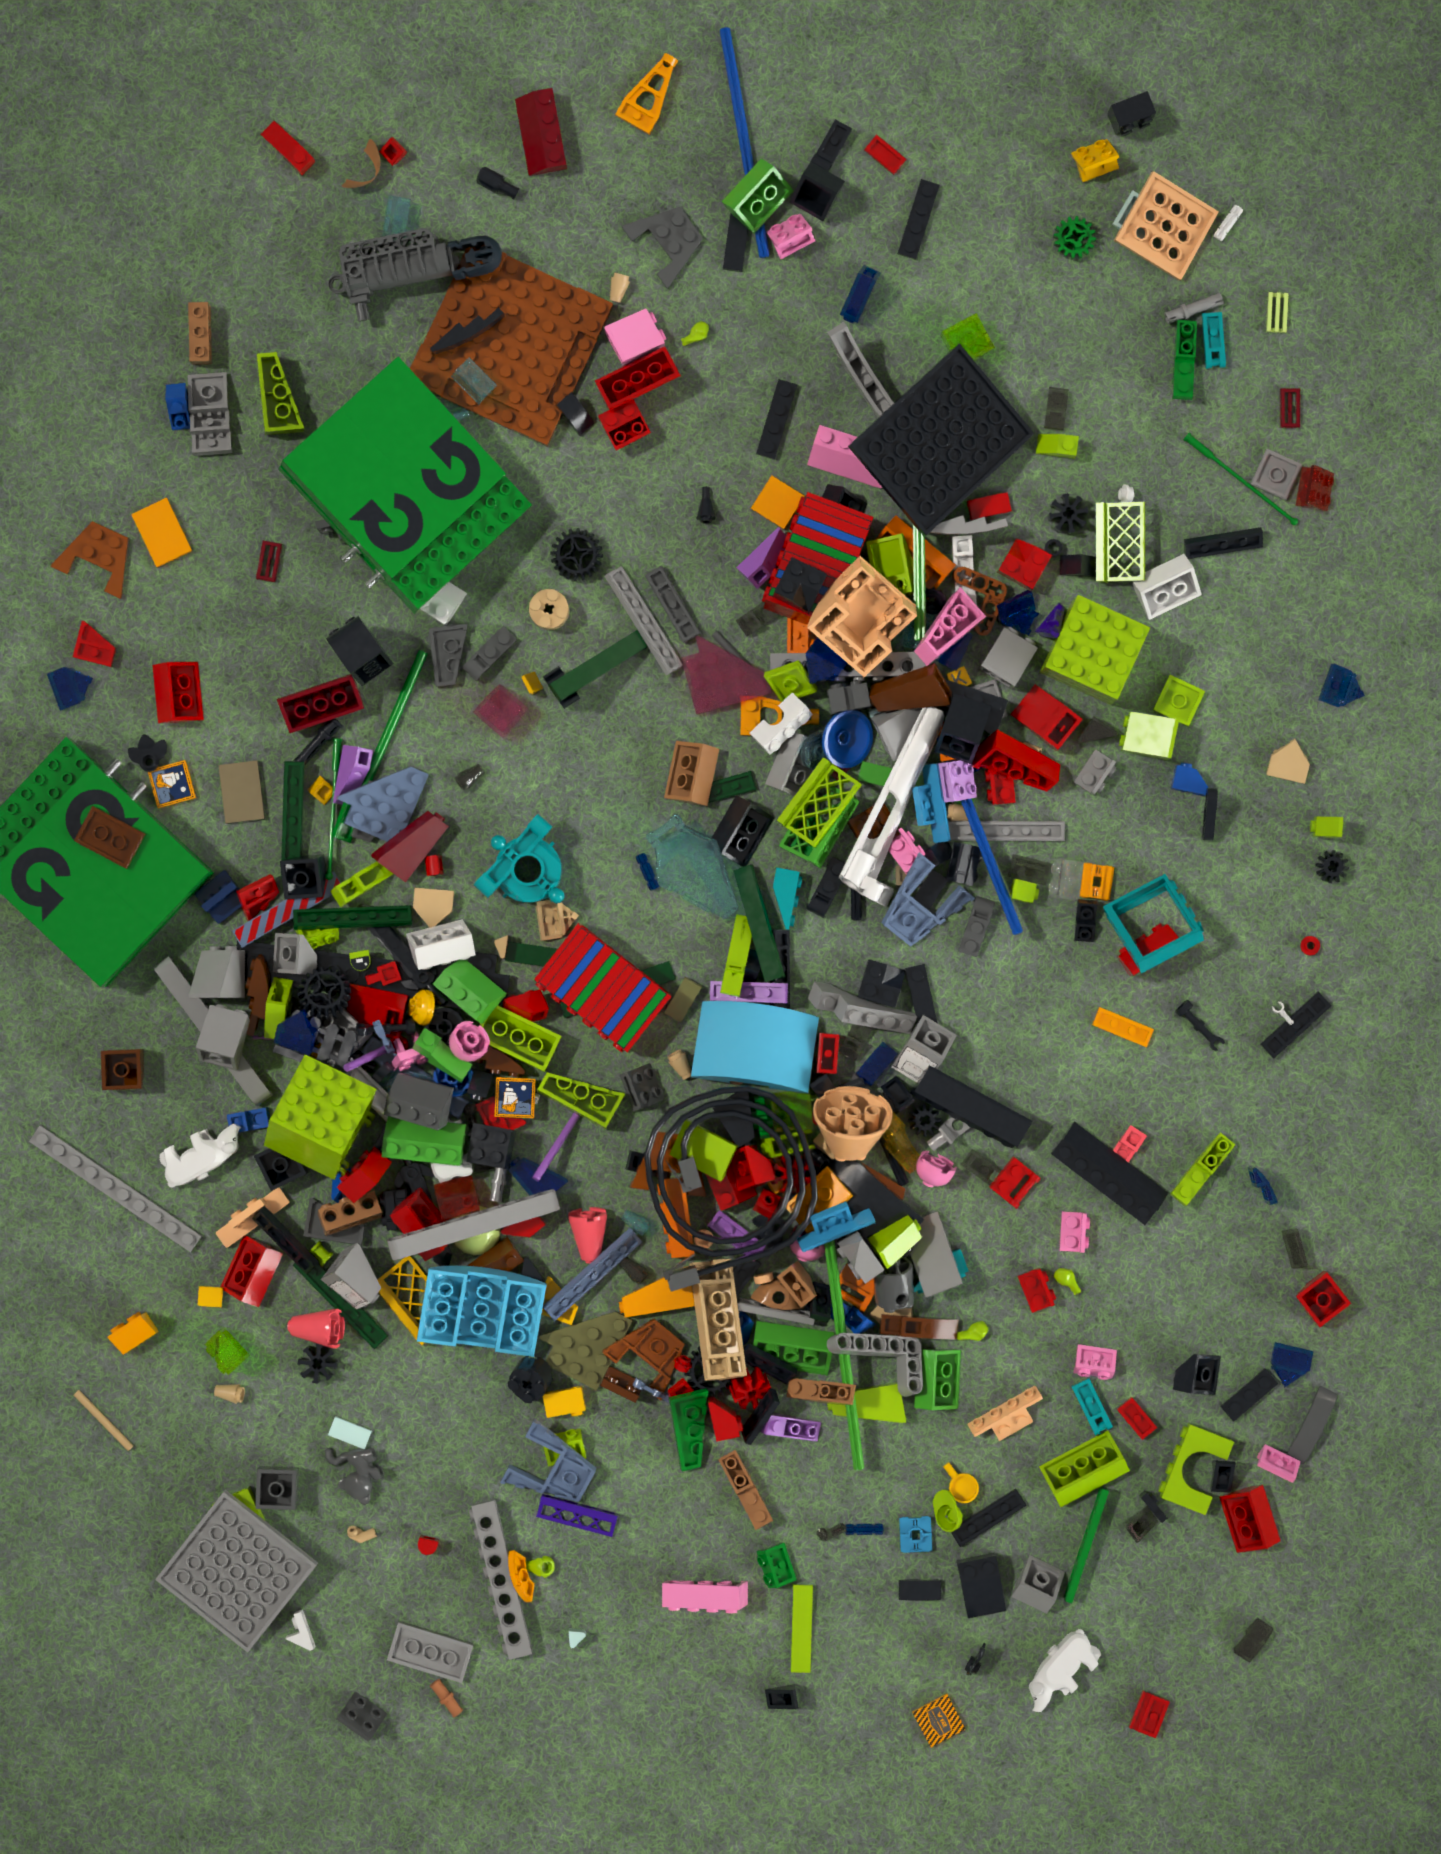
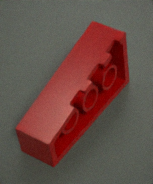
(1017, 761)

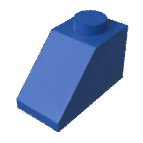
(1188, 780)

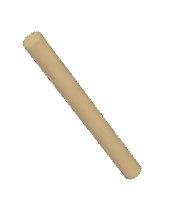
(103, 1420)

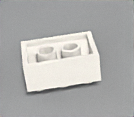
(1167, 586)
(444, 603)
(441, 944)

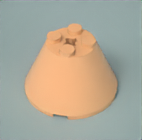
(851, 1120)

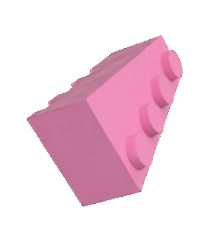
(951, 624)
(704, 1596)

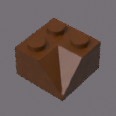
(122, 1069)

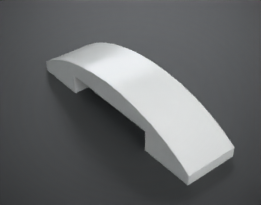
(963, 557)

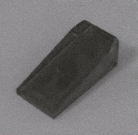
(979, 1166)

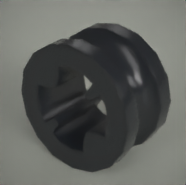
(1057, 544)

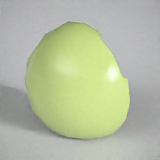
(480, 1243)

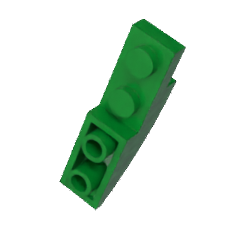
(1184, 359)

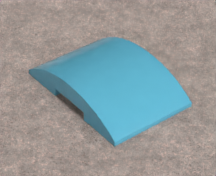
(755, 1045)
(481, 1309)

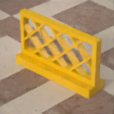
(394, 1302)

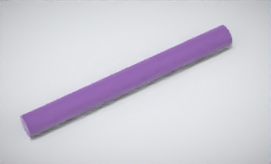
(555, 1147)

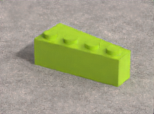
(278, 405)
(586, 1100)

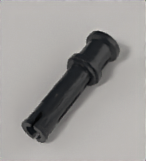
(324, 734)

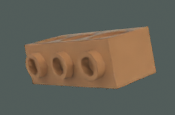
(200, 333)
(345, 1221)

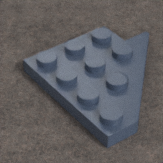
(385, 804)

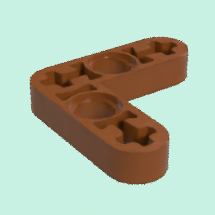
(990, 597)

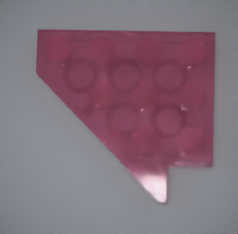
(720, 678)

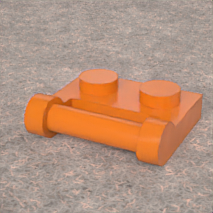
(849, 1279)

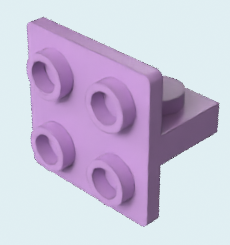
(957, 781)

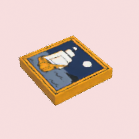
(172, 784)
(515, 1097)

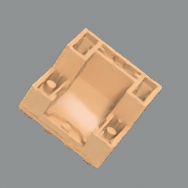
(861, 616)

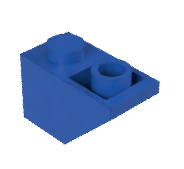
(177, 406)

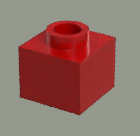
(764, 1208)

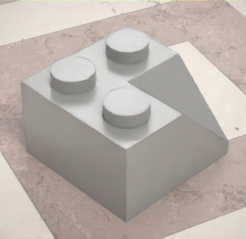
(863, 1261)

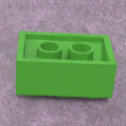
(757, 195)
(470, 989)
(940, 1379)

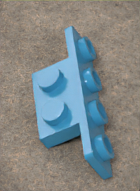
(930, 804)
(834, 1224)

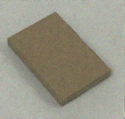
(241, 792)

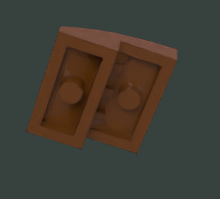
(857, 823)

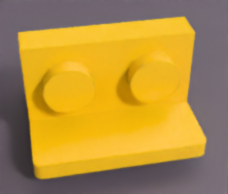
(1095, 159)

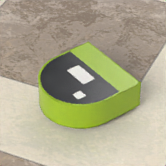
(360, 960)

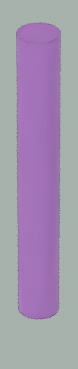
(364, 1059)

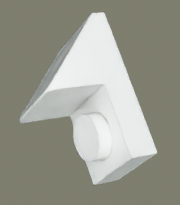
(303, 1636)

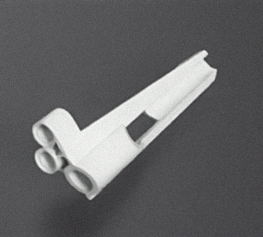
(869, 854)

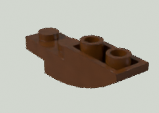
(258, 987)
(499, 1061)
(919, 1326)

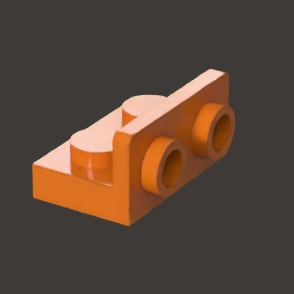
(798, 637)

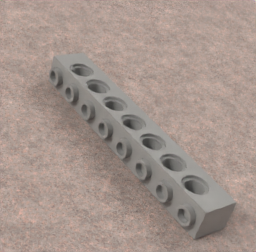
(878, 673)
(523, 1646)

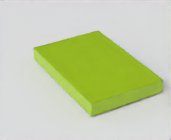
(709, 1150)

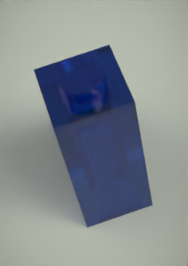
(860, 294)
(523, 1171)

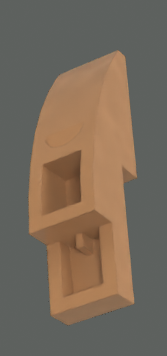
(821, 1391)
(745, 1489)

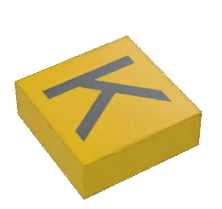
(960, 676)

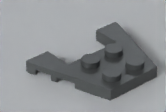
(675, 236)

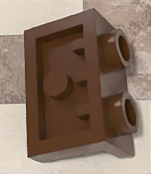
(620, 1384)

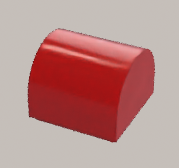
(393, 151)
(434, 865)
(427, 1545)

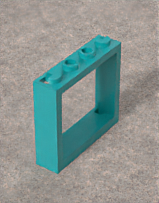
(1140, 896)

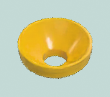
(422, 1007)

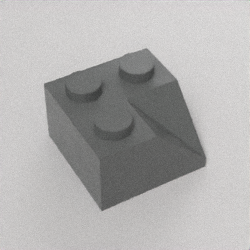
(277, 1487)

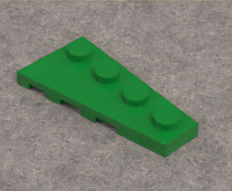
(688, 1418)

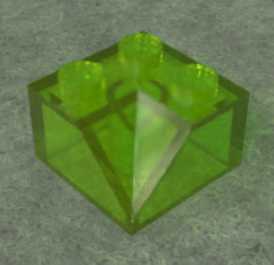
(970, 335)
(801, 1106)
(226, 1350)

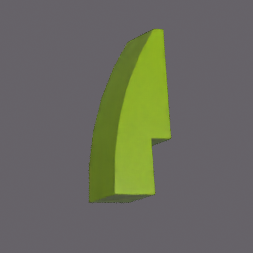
(360, 883)

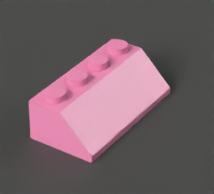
(833, 455)

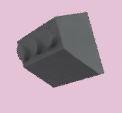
(419, 1101)

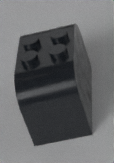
(359, 650)

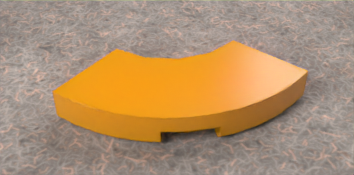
(519, 1576)

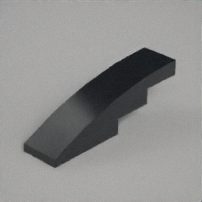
(459, 335)

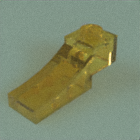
(899, 1144)

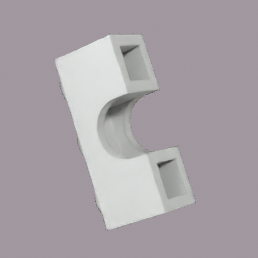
(772, 736)

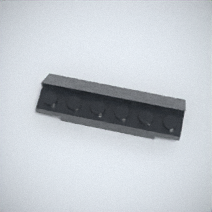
(971, 1107)
(1109, 1173)

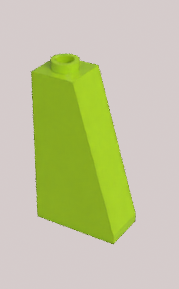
(876, 1403)

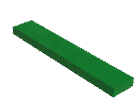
(1086, 1544)

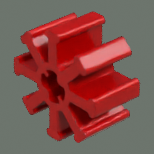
(782, 1171)
(749, 1388)

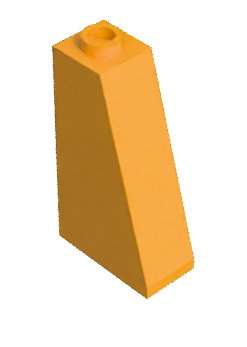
(656, 1298)

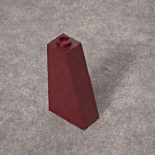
(411, 845)

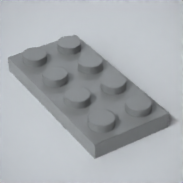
(430, 1652)

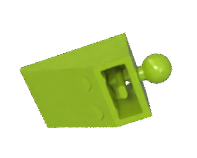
(893, 561)

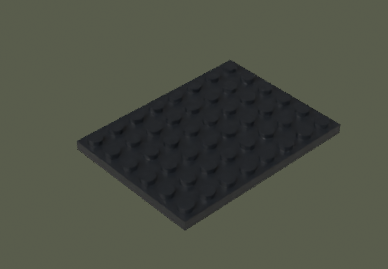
(941, 440)

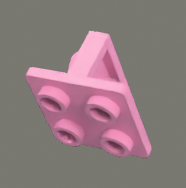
(790, 235)

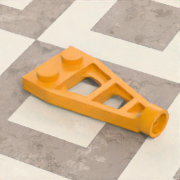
(637, 115)
(751, 713)

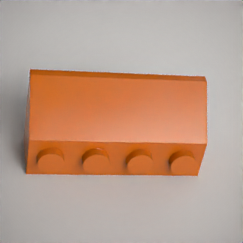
(936, 564)
(680, 1203)

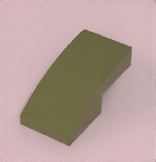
(683, 999)

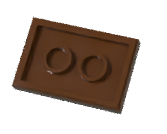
(109, 837)

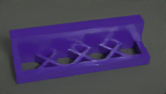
(580, 1509)

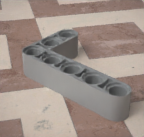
(882, 1348)

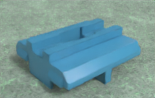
(925, 1539)

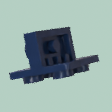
(219, 897)

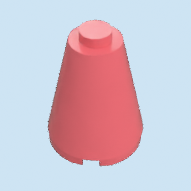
(588, 1231)
(319, 1327)

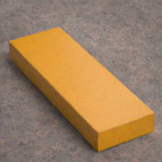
(1122, 1027)

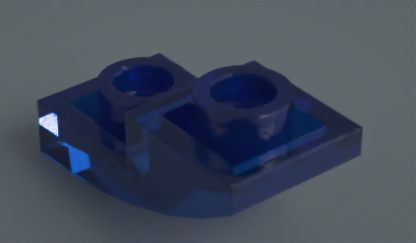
(876, 1063)

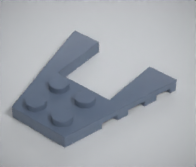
(911, 919)
(568, 1475)

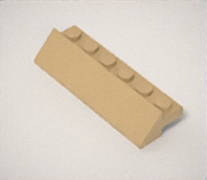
(718, 1324)

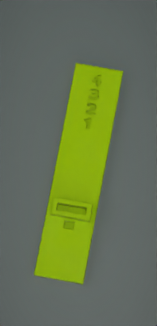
(737, 957)
(801, 1628)

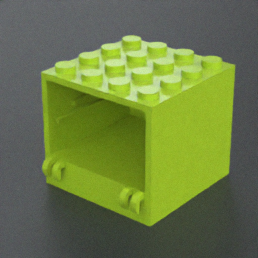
(1095, 650)
(320, 1117)

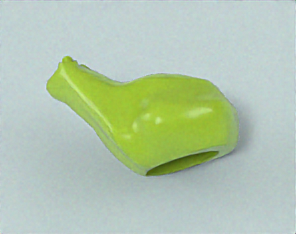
(697, 333)
(1066, 1278)
(975, 1332)
(541, 1566)

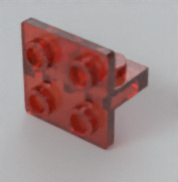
(1315, 488)
(457, 1197)

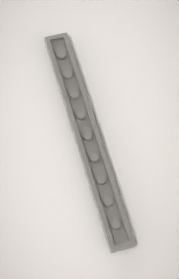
(115, 1188)

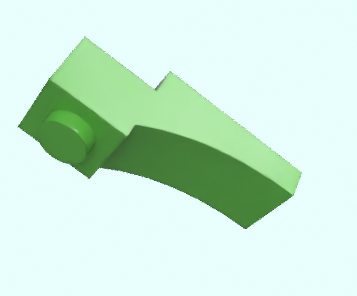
(440, 1055)

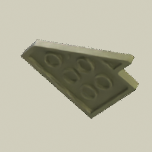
(580, 1347)

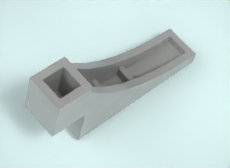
(858, 1010)

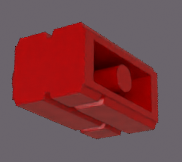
(827, 1053)

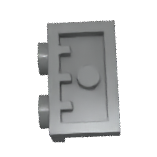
(1095, 772)

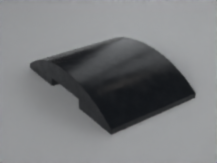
(871, 1194)

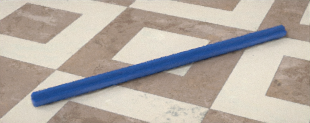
(741, 124)
(991, 865)

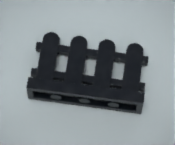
(325, 1052)

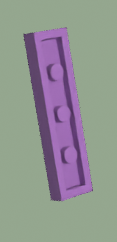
(752, 992)

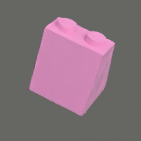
(635, 336)

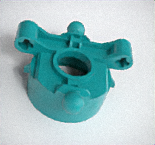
(527, 844)

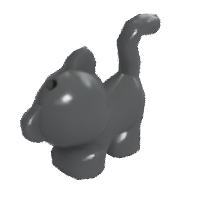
(358, 1483)

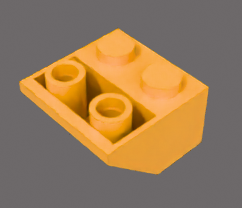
(133, 1333)

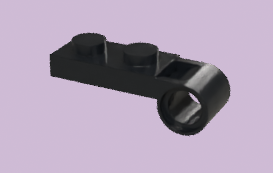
(831, 145)
(826, 889)

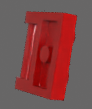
(1009, 1179)

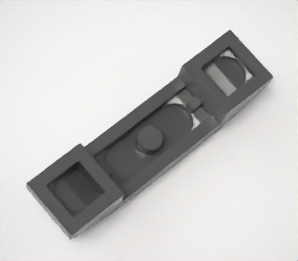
(1312, 1424)

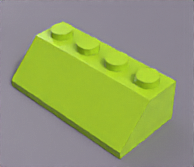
(521, 1038)
(1084, 1468)

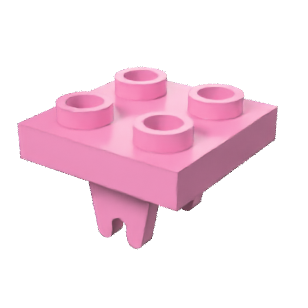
(406, 1058)

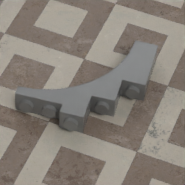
(859, 370)

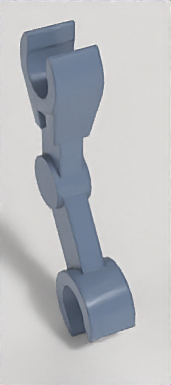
(380, 1032)
(640, 1384)

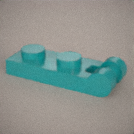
(1213, 339)
(1091, 1405)

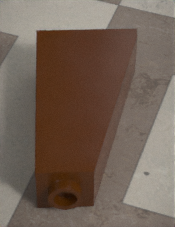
(911, 690)

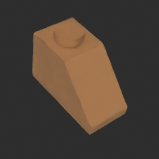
(798, 1283)

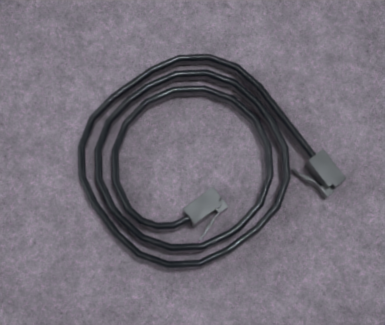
(690, 1275)

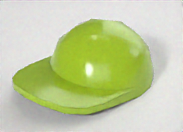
(944, 1505)

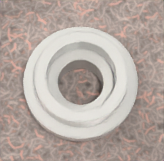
(1126, 493)

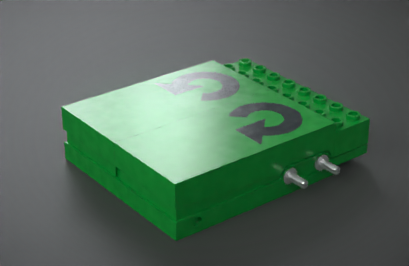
(404, 485)
(74, 895)

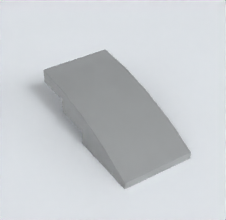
(209, 414)
(958, 526)
(934, 1258)

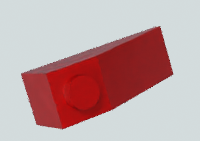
(288, 148)

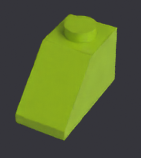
(1057, 445)
(1327, 827)
(1023, 891)

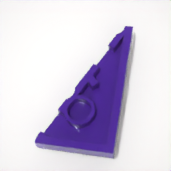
(1052, 624)

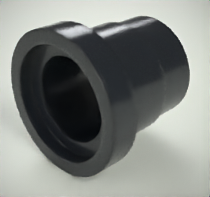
(819, 1160)

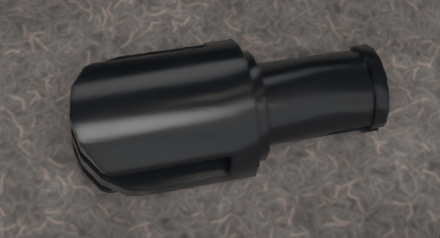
(495, 182)

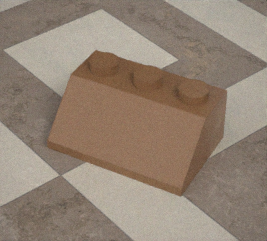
(691, 773)

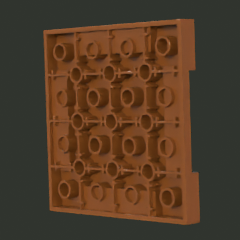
(529, 354)

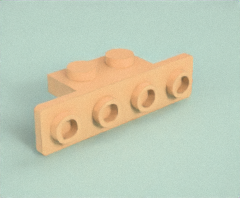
(242, 1220)
(1008, 1416)

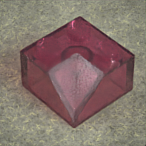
(501, 711)

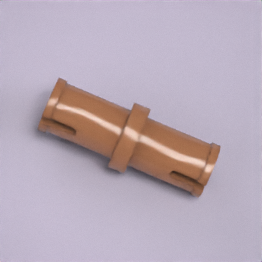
(446, 1698)

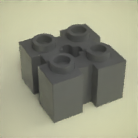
(848, 698)

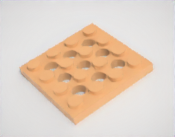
(1137, 219)

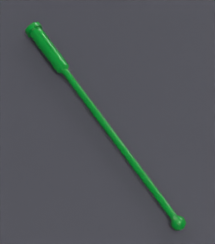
(1209, 454)
(335, 768)

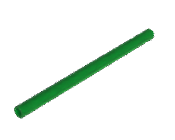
(395, 715)

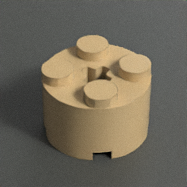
(538, 606)

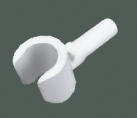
(1283, 1013)

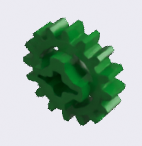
(1072, 229)
(763, 1116)

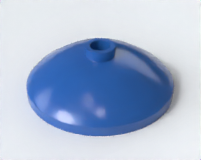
(854, 741)

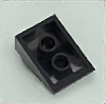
(981, 1585)

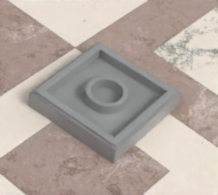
(1276, 474)

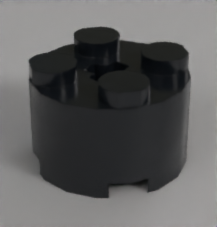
(443, 1014)
(530, 1379)

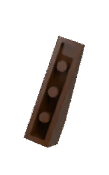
(501, 1256)

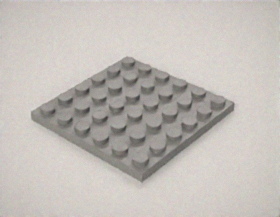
(236, 1571)

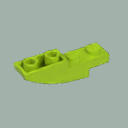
(1202, 1169)

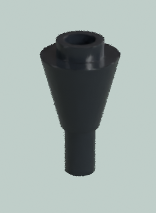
(706, 511)

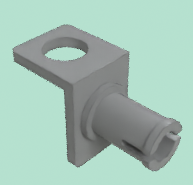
(946, 1133)

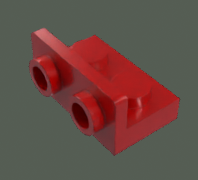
(1001, 788)
(1036, 1289)

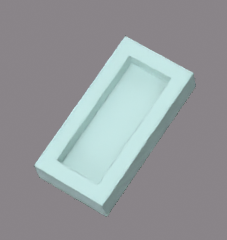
(350, 1432)

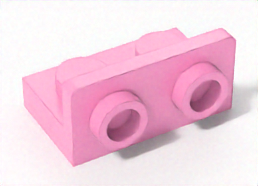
(904, 850)
(1074, 1231)
(1095, 1362)
(1278, 1463)

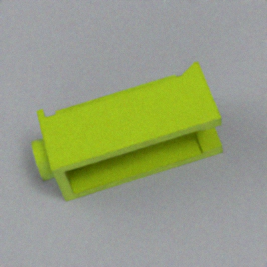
(767, 1146)

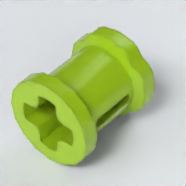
(321, 1253)

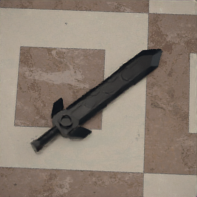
(402, 955)
(412, 1175)

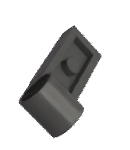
(489, 653)
(976, 926)

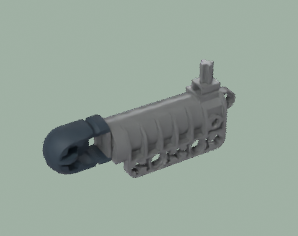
(408, 264)

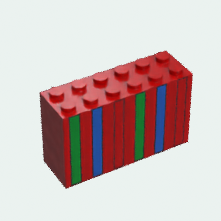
(824, 538)
(602, 988)

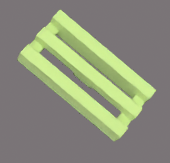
(1276, 329)

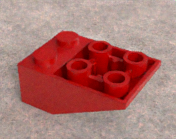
(1046, 717)
(374, 1004)

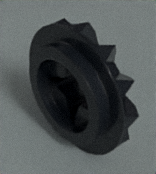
(939, 601)

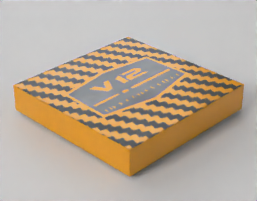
(938, 1720)

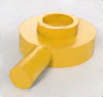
(962, 1485)

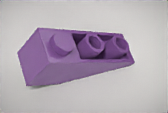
(763, 559)
(352, 769)
(792, 1427)

